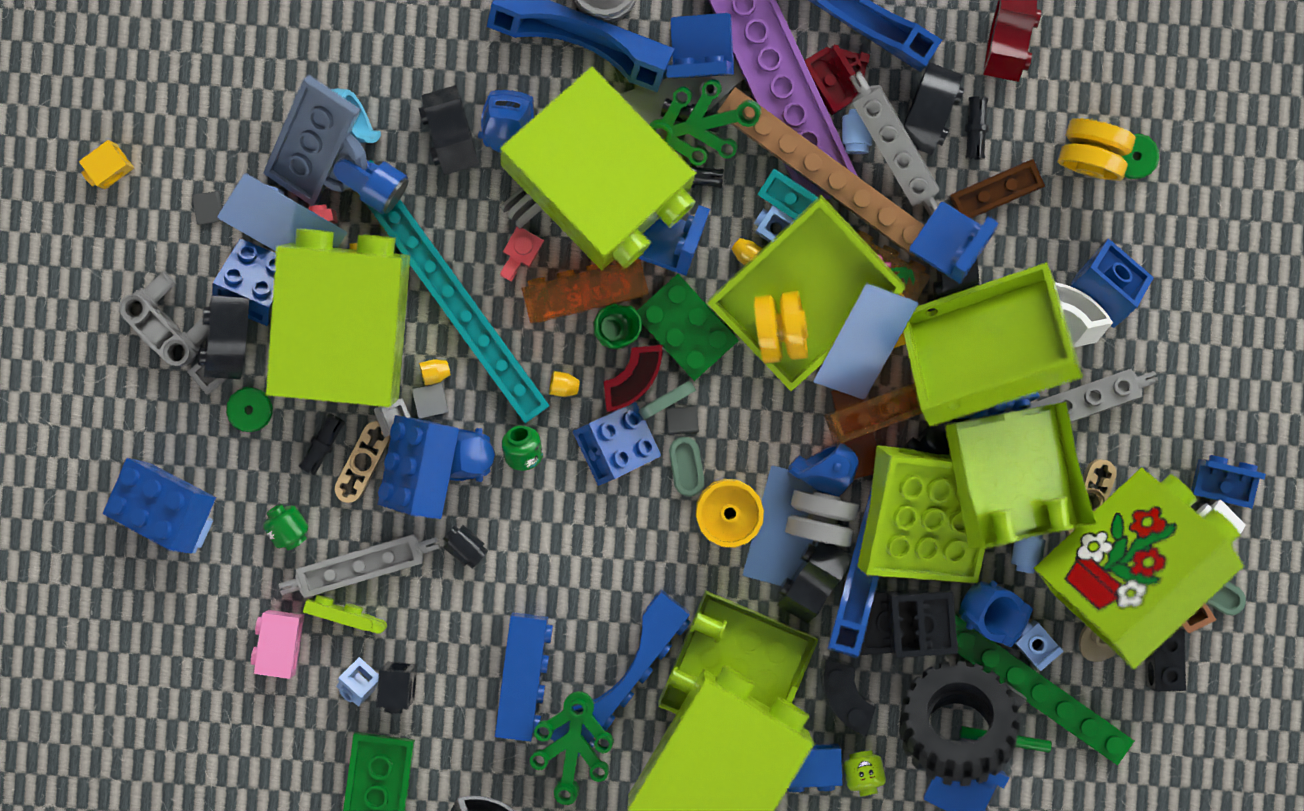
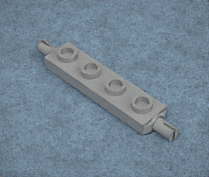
(894, 144)
(1101, 394)
(359, 566)

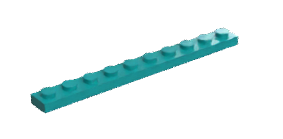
(463, 311)

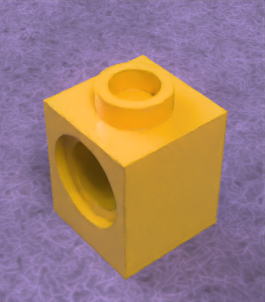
(105, 165)

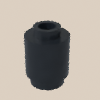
(464, 546)

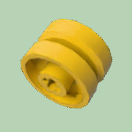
(1096, 149)
(786, 327)
(738, 528)

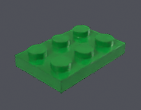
(686, 327)
(378, 773)

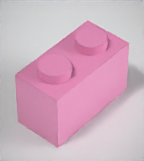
(277, 644)

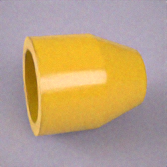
(745, 250)
(434, 371)
(563, 384)

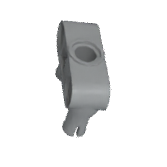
(157, 328)

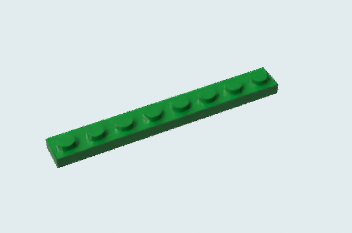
(1043, 694)

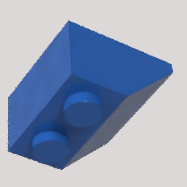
(1113, 281)

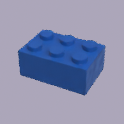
(418, 467)
(159, 506)

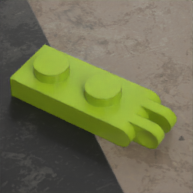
(349, 615)

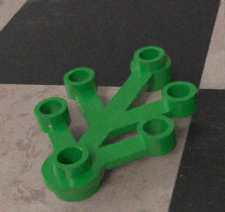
(697, 124)
(573, 743)

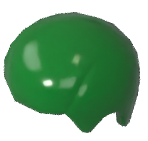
(617, 326)

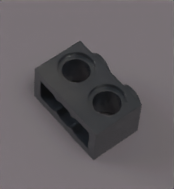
(1167, 664)
(396, 686)

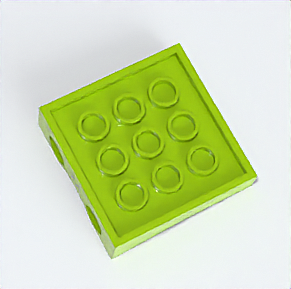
(1018, 475)
(916, 520)
(744, 640)

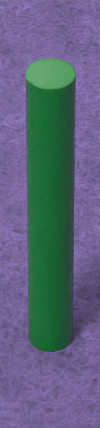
(1022, 741)

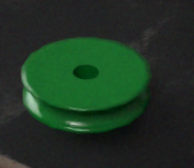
(1148, 158)
(237, 407)

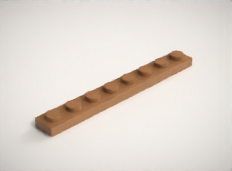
(827, 174)

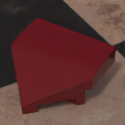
(831, 75)

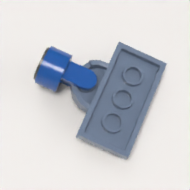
(321, 152)

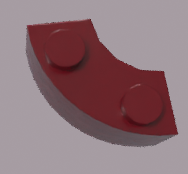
(1010, 39)
(635, 379)

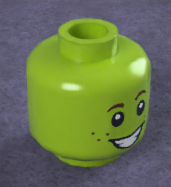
(864, 773)

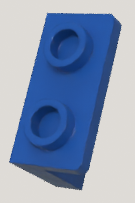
(1226, 482)

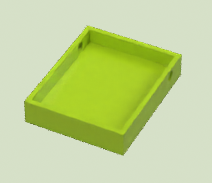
(829, 269)
(990, 345)

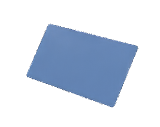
(271, 215)
(865, 341)
(772, 551)

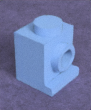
(769, 217)
(1045, 653)
(354, 686)

